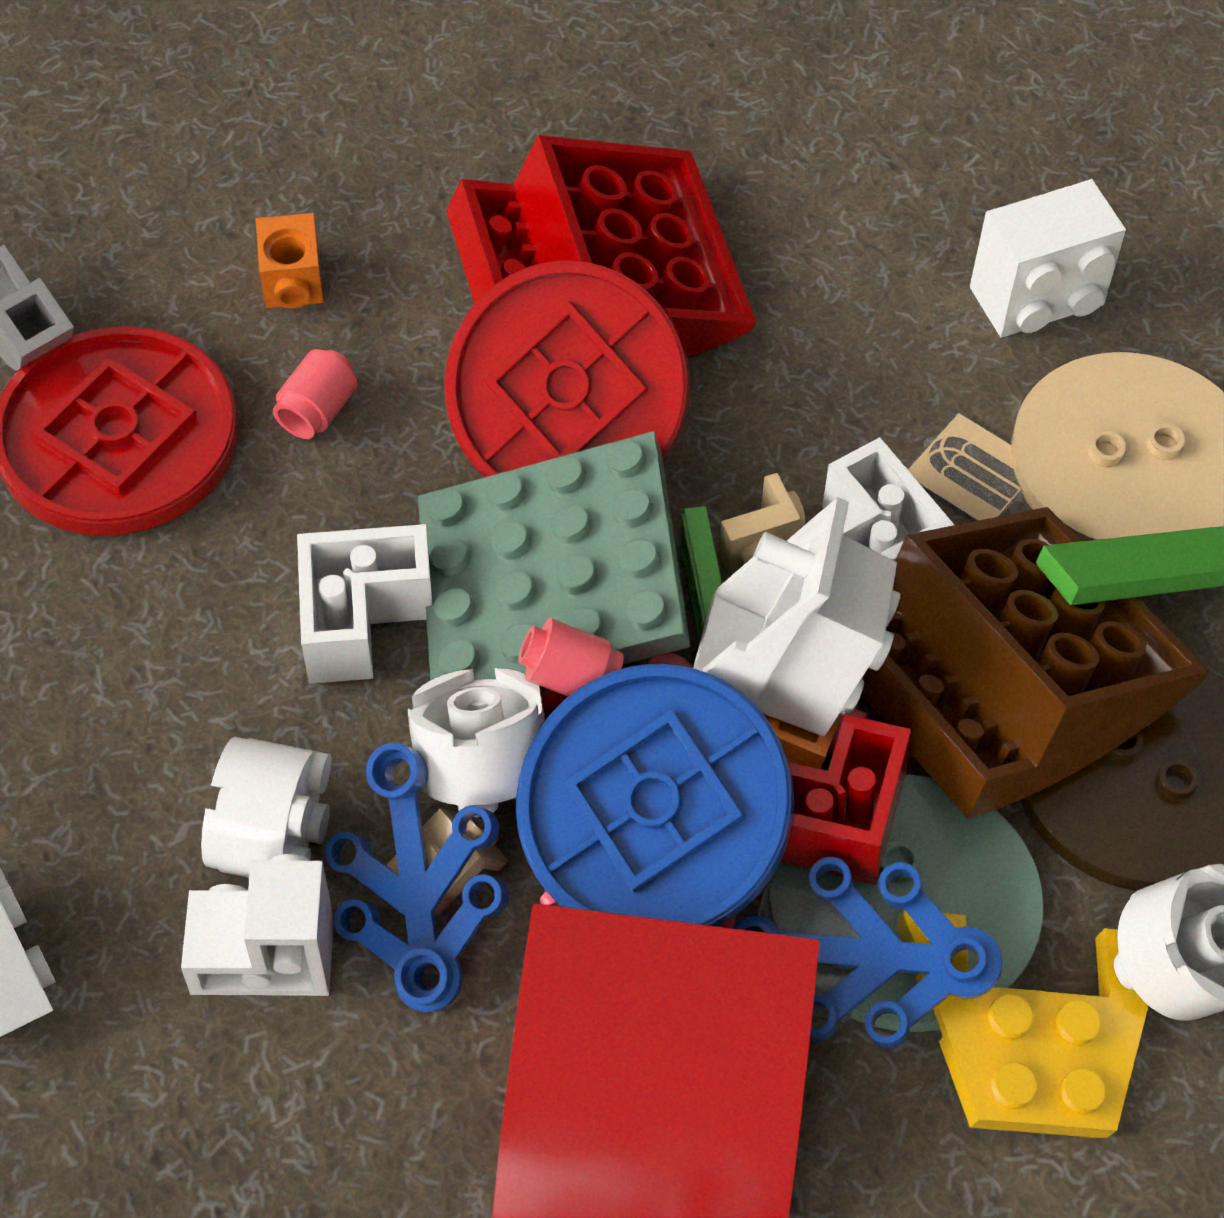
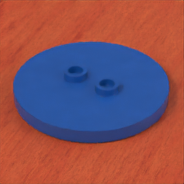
(656, 797)

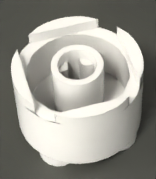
(475, 735)
(264, 804)
(1176, 944)

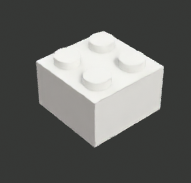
(1046, 258)

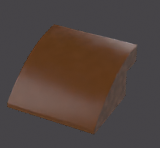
(1007, 675)

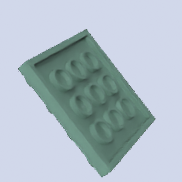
(557, 541)

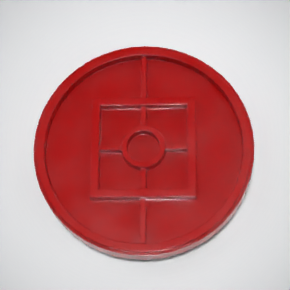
(563, 366)
(116, 431)

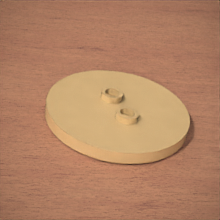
(1123, 446)

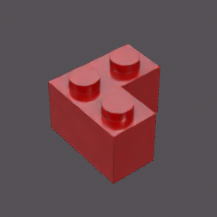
(853, 803)

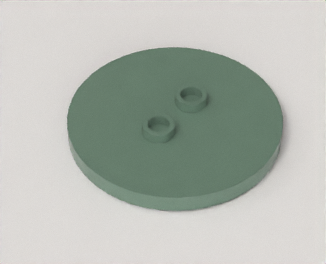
(965, 869)

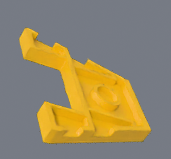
(1041, 1055)

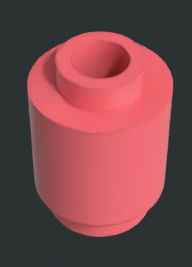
(315, 393)
(566, 657)

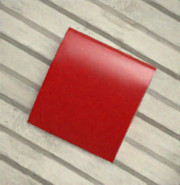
(612, 208)
(654, 1069)

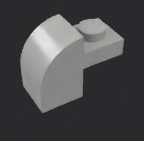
(28, 316)

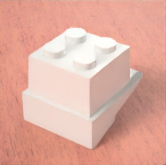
(803, 622)

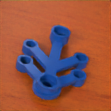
(417, 887)
(881, 954)

